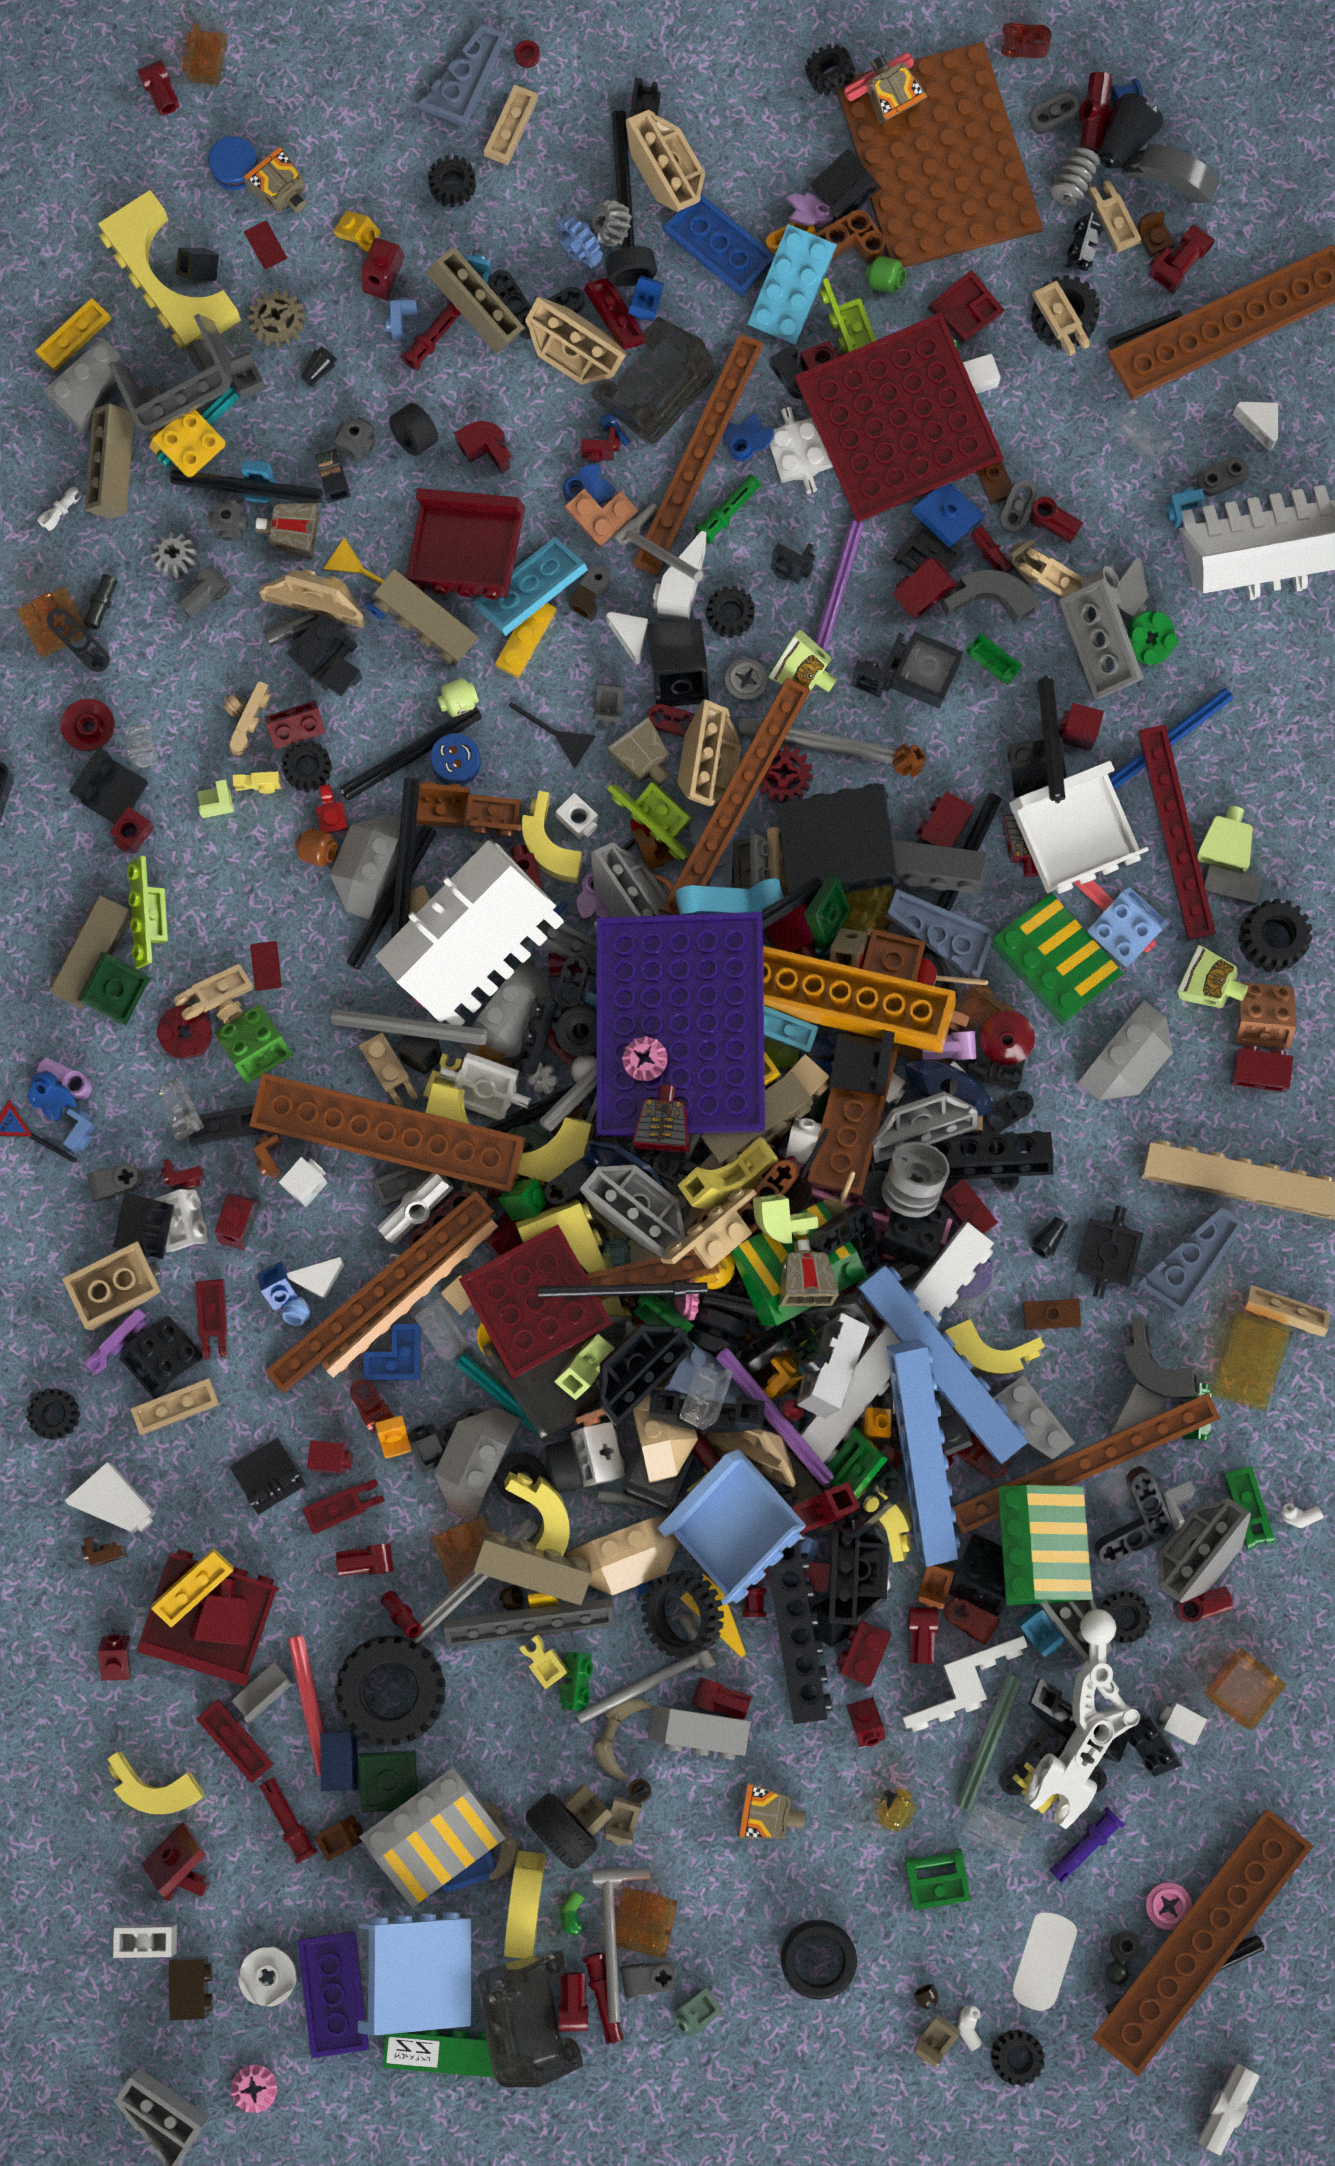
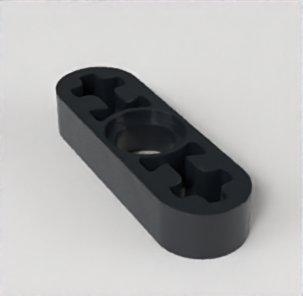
(77, 650)

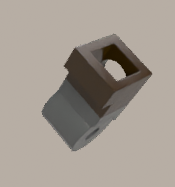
(589, 590)

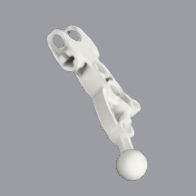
(1070, 1772)

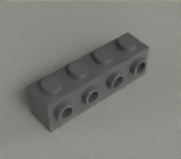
(940, 867)

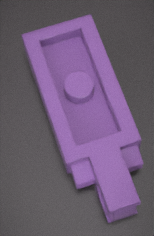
(115, 1342)

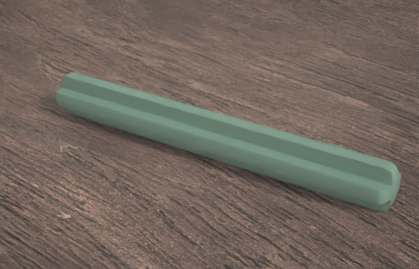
(988, 1742)

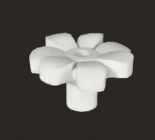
(543, 1079)

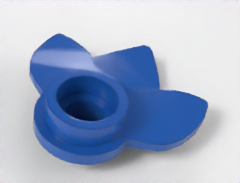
(747, 435)
(588, 479)
(49, 1095)

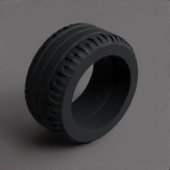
(561, 1831)
(848, 1969)

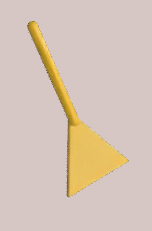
(346, 561)

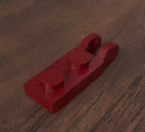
(212, 1315)
(340, 1507)

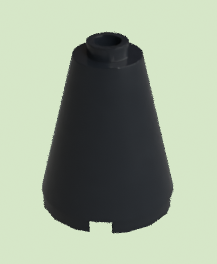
(1129, 129)

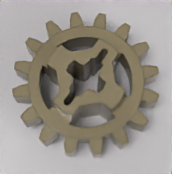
(275, 306)

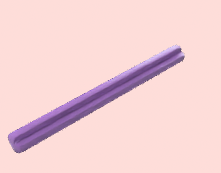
(838, 584)
(775, 1417)

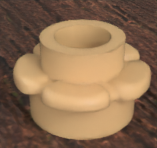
(234, 705)
(229, 1011)

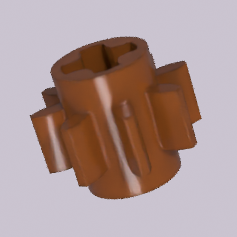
(909, 760)

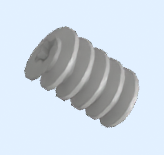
(1075, 176)

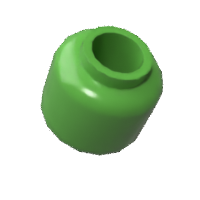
(886, 274)

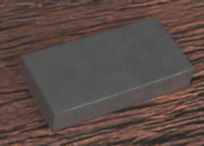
(1232, 884)

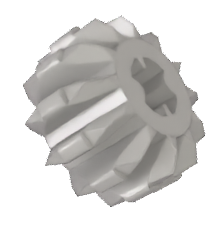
(611, 223)
(183, 558)

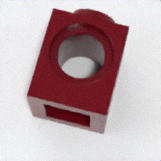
(824, 350)
(129, 819)

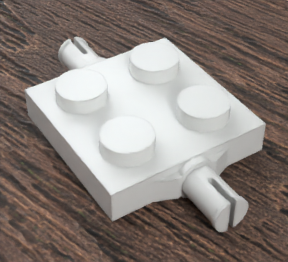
(798, 451)
(487, 1086)

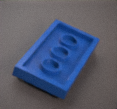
(719, 245)

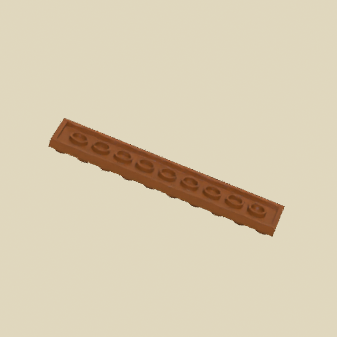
(1226, 324)
(855, 1115)
(387, 1132)
(1202, 1942)

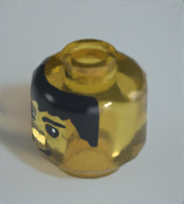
(896, 1809)

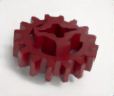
(794, 776)

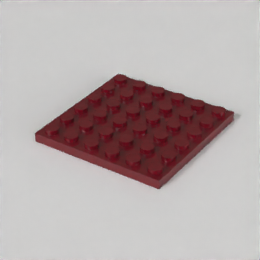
(899, 418)

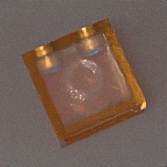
(1244, 1688)

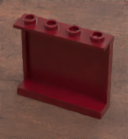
(465, 543)
(212, 1658)

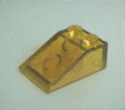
(1250, 1360)

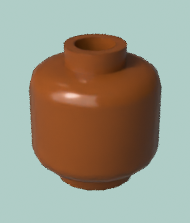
(316, 847)

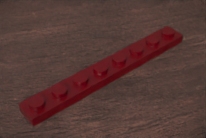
(1176, 832)

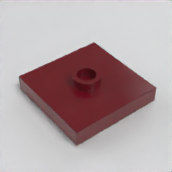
(173, 1859)

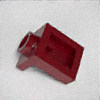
(1165, 274)

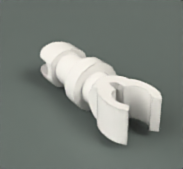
(51, 517)

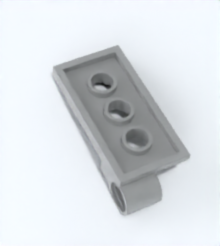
(1101, 593)

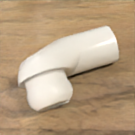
(1298, 1517)
(967, 2023)

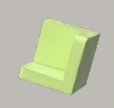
(216, 800)

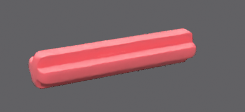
(859, 88)

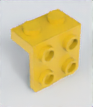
(188, 442)

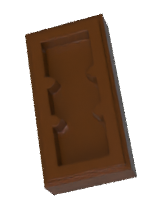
(995, 482)
(1052, 1314)

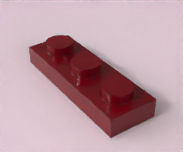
(614, 313)
(235, 1741)

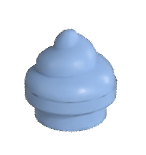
(296, 1312)

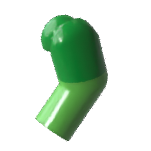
(569, 1916)

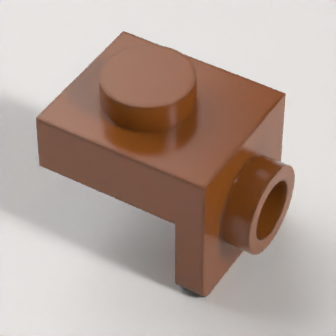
(266, 1163)
(935, 1586)

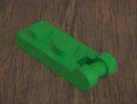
(1246, 1493)

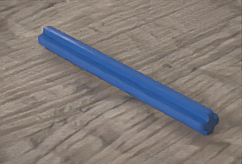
(1175, 734)

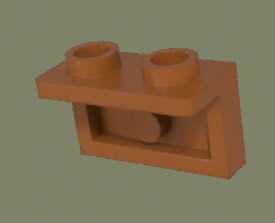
(441, 804)
(492, 813)

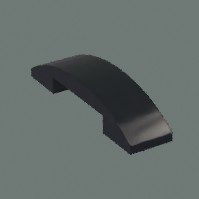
(737, 1417)
(1058, 1714)

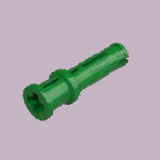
(717, 515)

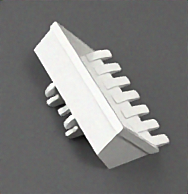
(1261, 544)
(468, 934)

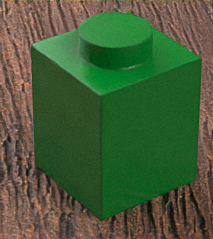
(524, 1200)

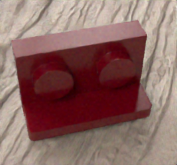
(294, 724)
(864, 1652)

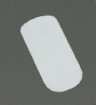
(1044, 1961)

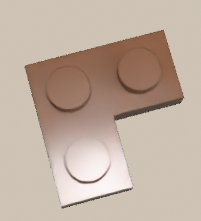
(597, 521)

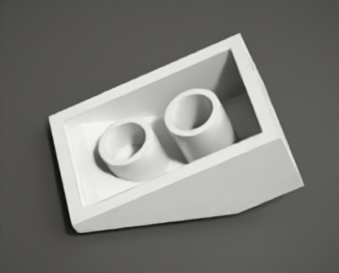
(677, 591)

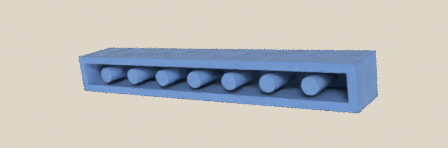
(952, 1372)
(922, 1452)

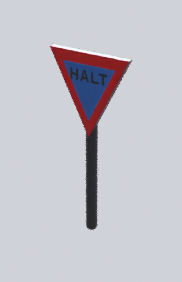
(13, 1125)

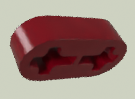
(670, 713)

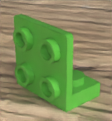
(253, 1043)

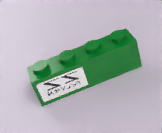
(439, 2052)

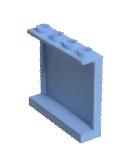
(734, 1525)
(418, 1974)

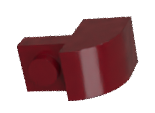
(483, 438)
(827, 1507)

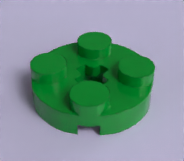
(1163, 641)

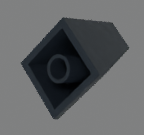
(678, 662)

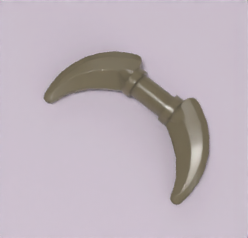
(603, 1748)
(508, 1846)

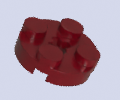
(186, 1047)

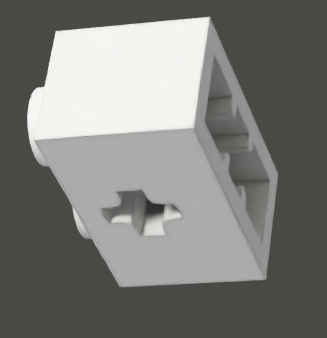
(304, 1181)
(589, 1444)
(145, 1941)

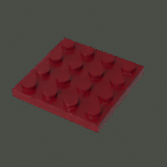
(518, 1322)

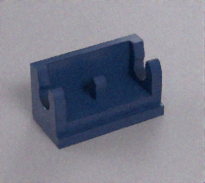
(339, 1761)

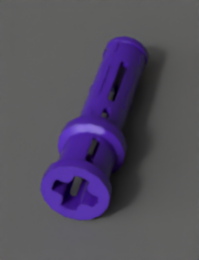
(1094, 1837)

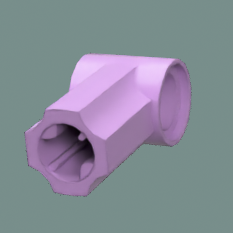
(956, 1046)
(67, 1077)

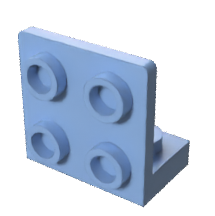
(1127, 926)

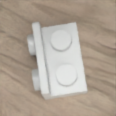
(187, 1220)

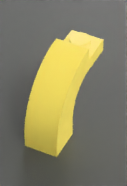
(551, 859)
(712, 1187)
(989, 1360)
(542, 1494)
(896, 1522)
(151, 1799)
(524, 1904)

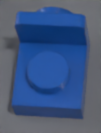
(276, 1286)

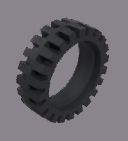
(657, 1621)

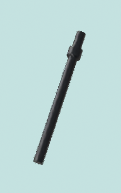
(677, 1288)

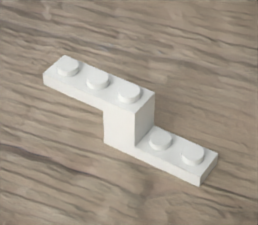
(964, 1684)

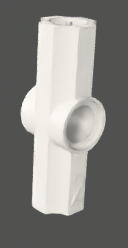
(404, 1219)
(1228, 2109)

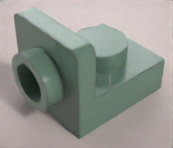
(697, 2013)

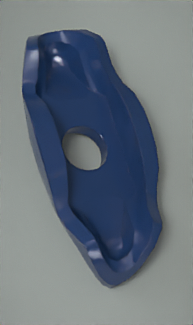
(929, 1075)
(607, 1154)

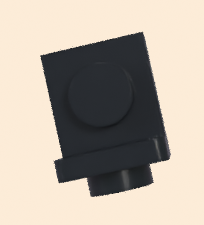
(426, 1446)

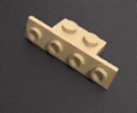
(716, 1235)

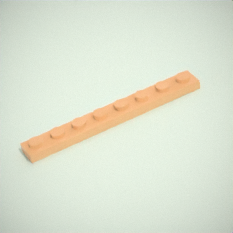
(361, 1340)

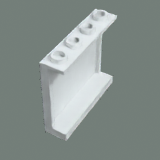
(1079, 833)

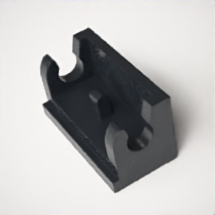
(645, 98)

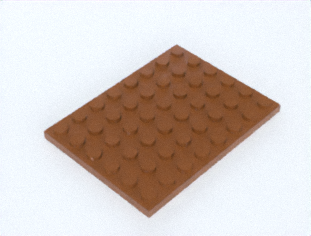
(945, 163)

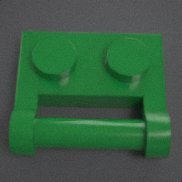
(862, 1464)
(938, 1889)

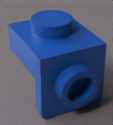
(646, 298)

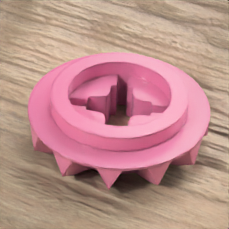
(646, 1071)
(687, 1305)
(1154, 1905)
(261, 2076)

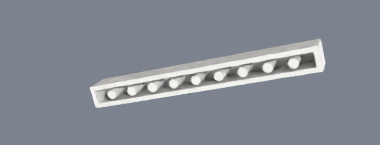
(935, 1291)

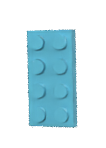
(792, 284)
(533, 585)

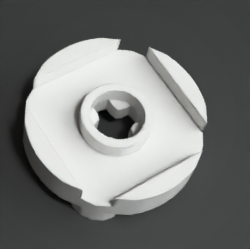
(284, 1980)

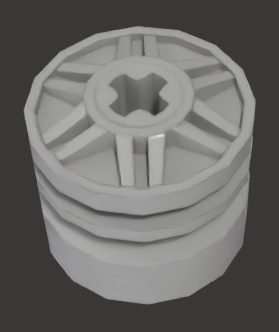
(915, 1179)

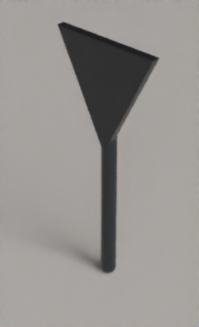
(573, 744)

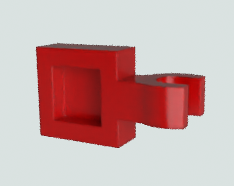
(332, 814)

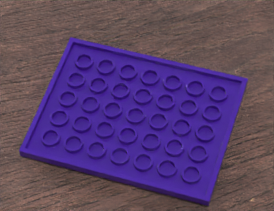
(701, 995)

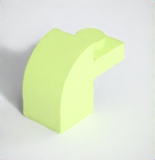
(774, 1218)
(583, 1366)

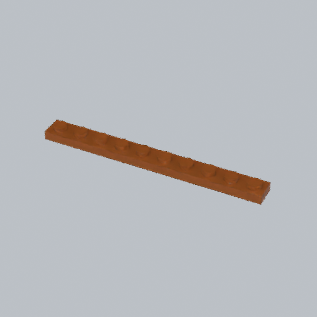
(700, 451)
(739, 790)
(380, 1291)
(1096, 1457)

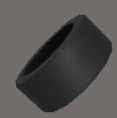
(628, 264)

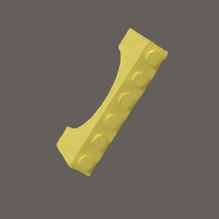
(130, 236)
(542, 1163)
(573, 1221)

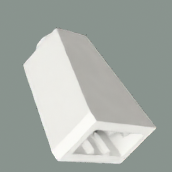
(113, 1500)

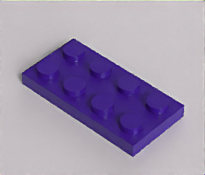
(333, 1994)

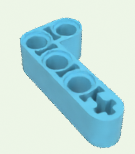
(728, 900)

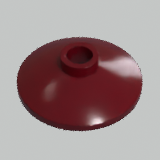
(83, 713)
(1004, 1024)

